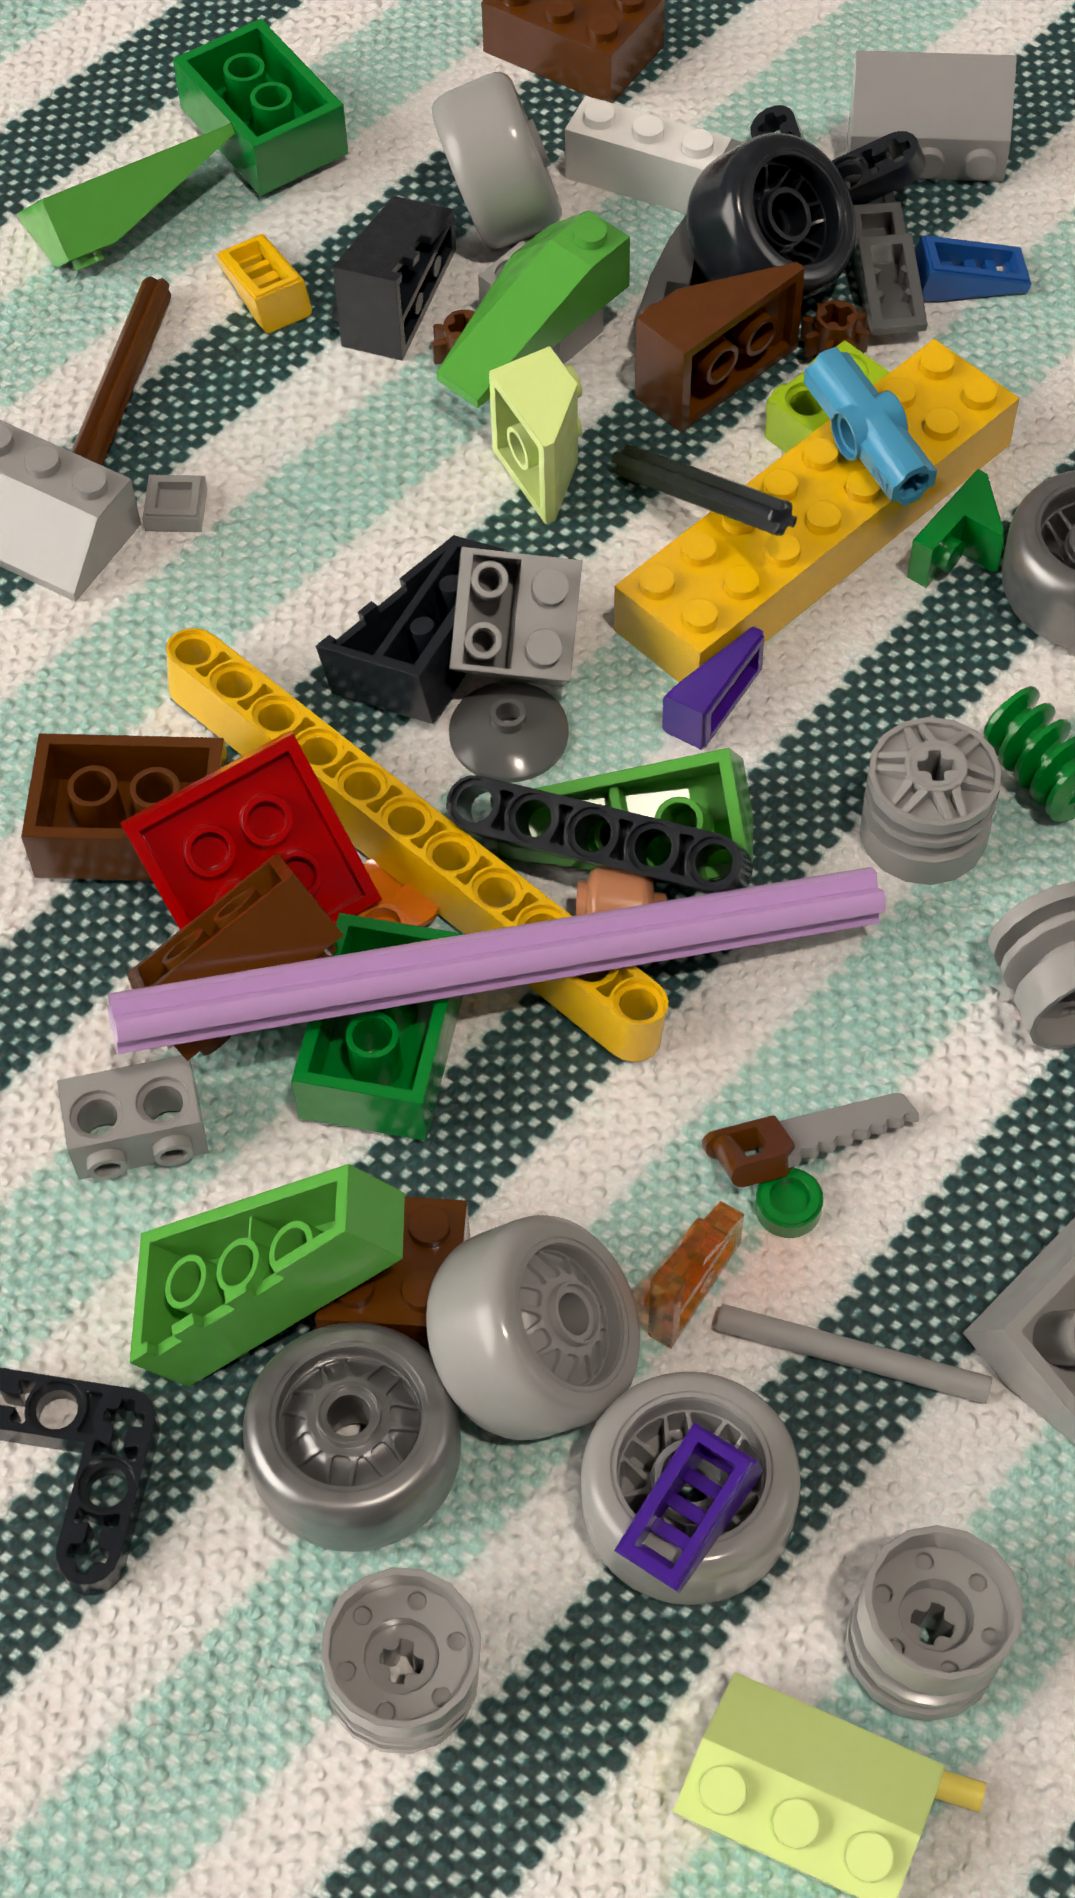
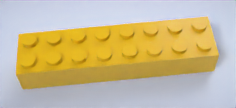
(734, 576)

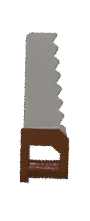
(788, 1141)

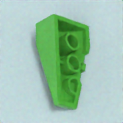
(103, 209)
(539, 300)
(692, 790)

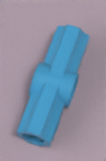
(869, 426)

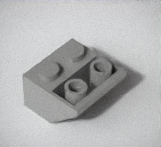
(515, 616)

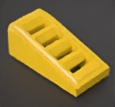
(268, 288)

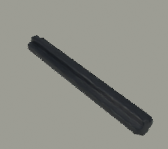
(705, 489)

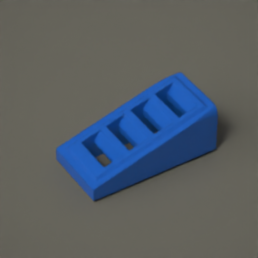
(952, 271)

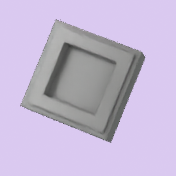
(175, 503)

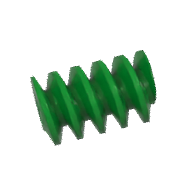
(1036, 751)

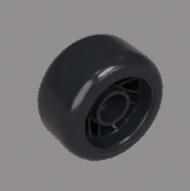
(772, 207)

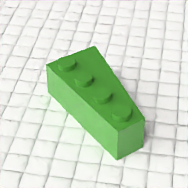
(257, 1267)

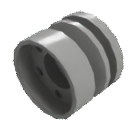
(929, 800)
(1038, 961)
(957, 1591)
(395, 1617)

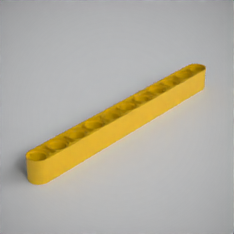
(408, 835)

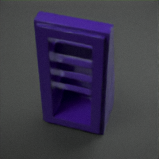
(710, 693)
(681, 1469)

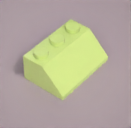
(810, 1790)

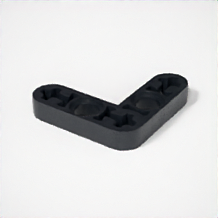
(877, 154)
(89, 1435)

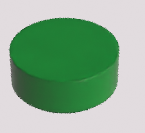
(789, 1204)

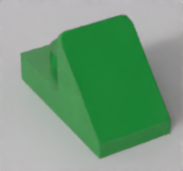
(963, 526)

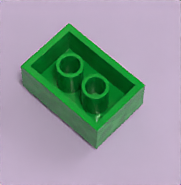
(276, 104)
(381, 1064)

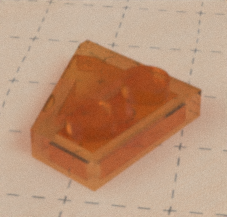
(691, 1272)

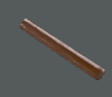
(122, 370)

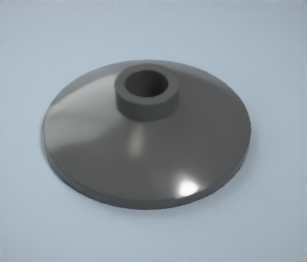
(514, 748)

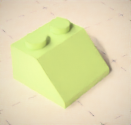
(537, 426)

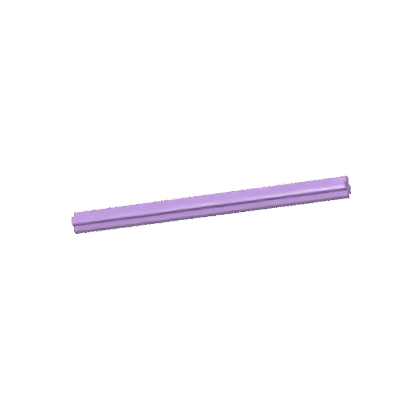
(490, 960)

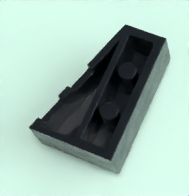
(392, 276)
(403, 646)

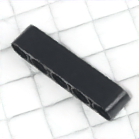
(574, 818)

